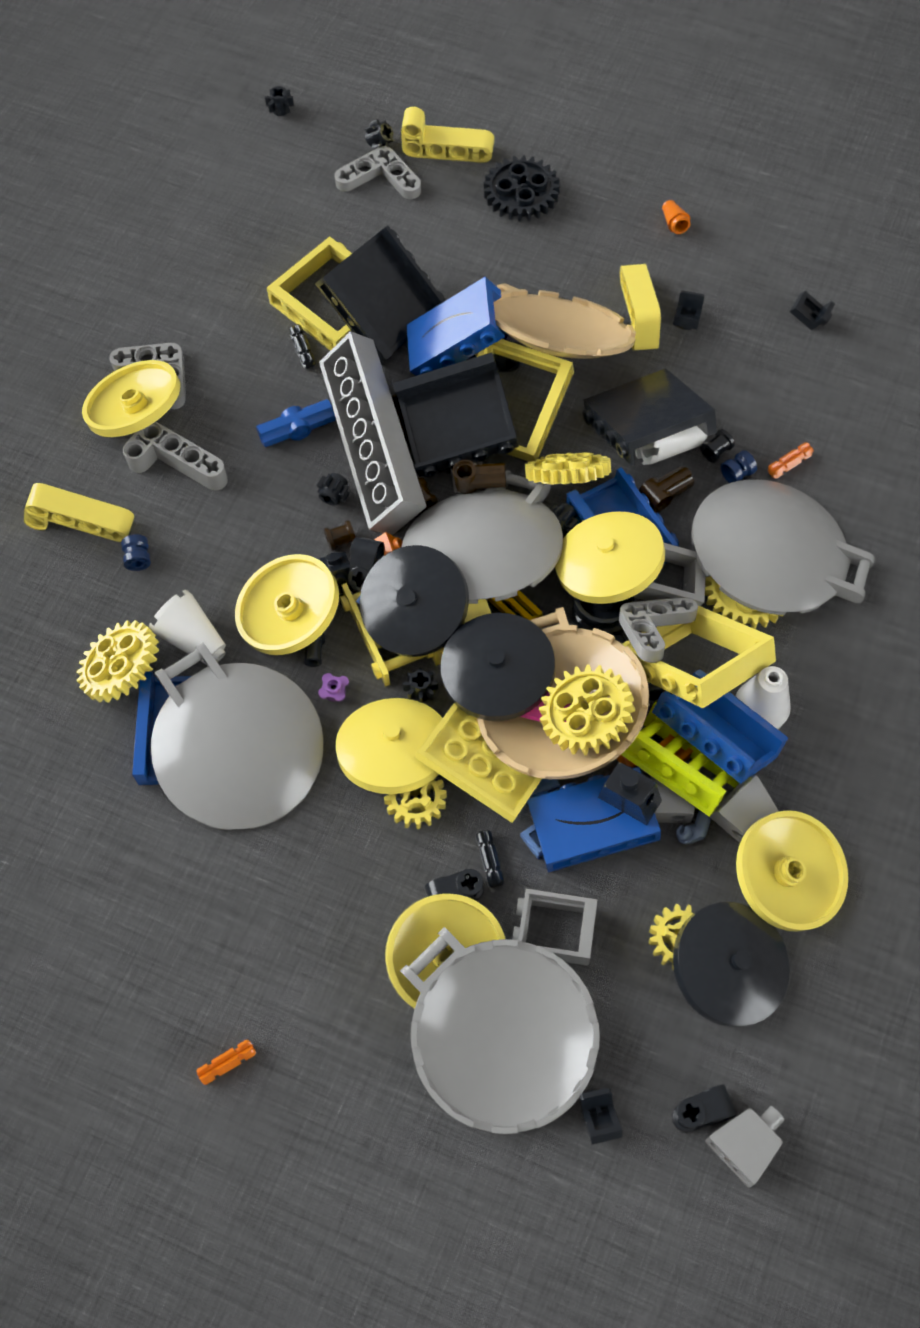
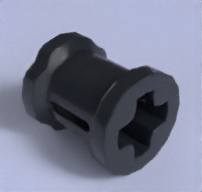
(717, 445)

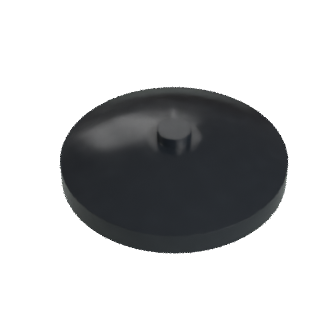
(414, 600)
(498, 666)
(731, 964)

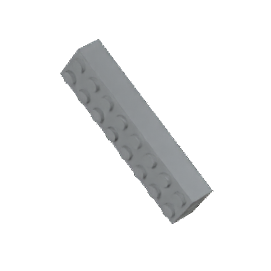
(372, 434)

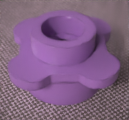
(336, 694)

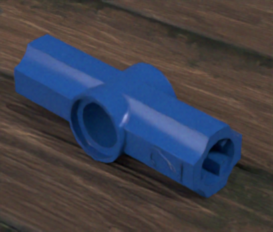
(296, 423)

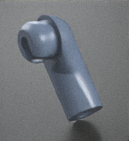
(694, 832)

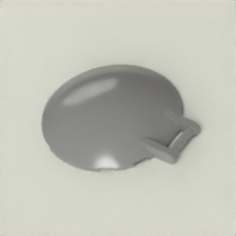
(494, 537)
(775, 548)
(235, 743)
(502, 1033)

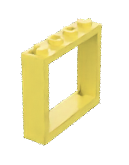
(281, 299)
(564, 371)
(754, 649)

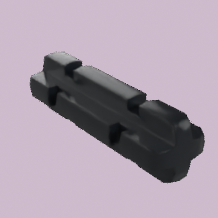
(302, 346)
(490, 858)

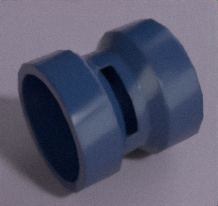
(740, 466)
(135, 551)

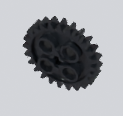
(521, 188)

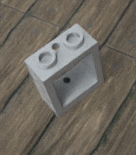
(693, 578)
(561, 902)

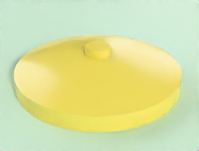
(131, 398)
(610, 557)
(287, 604)
(381, 742)
(792, 871)
(419, 928)

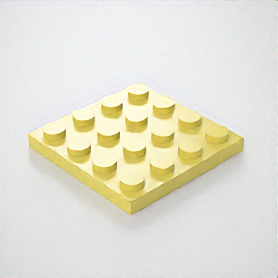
(464, 758)

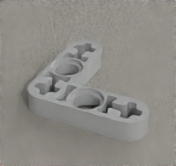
(350, 176)
(165, 350)
(642, 617)

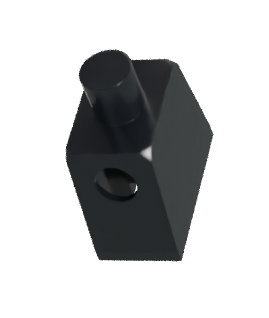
(629, 793)

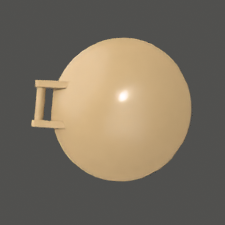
(560, 325)
(524, 743)

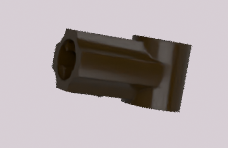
(480, 476)
(663, 490)

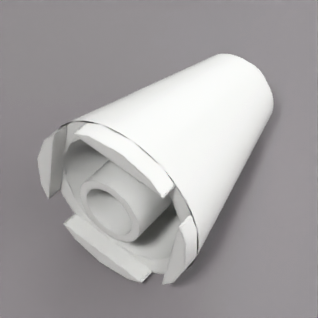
(671, 445)
(187, 626)
(768, 695)

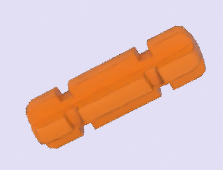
(790, 460)
(226, 1062)

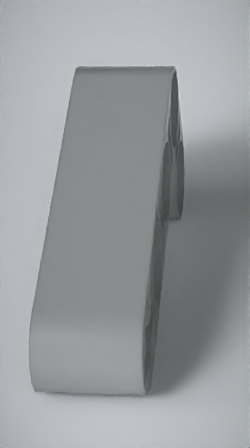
(158, 441)

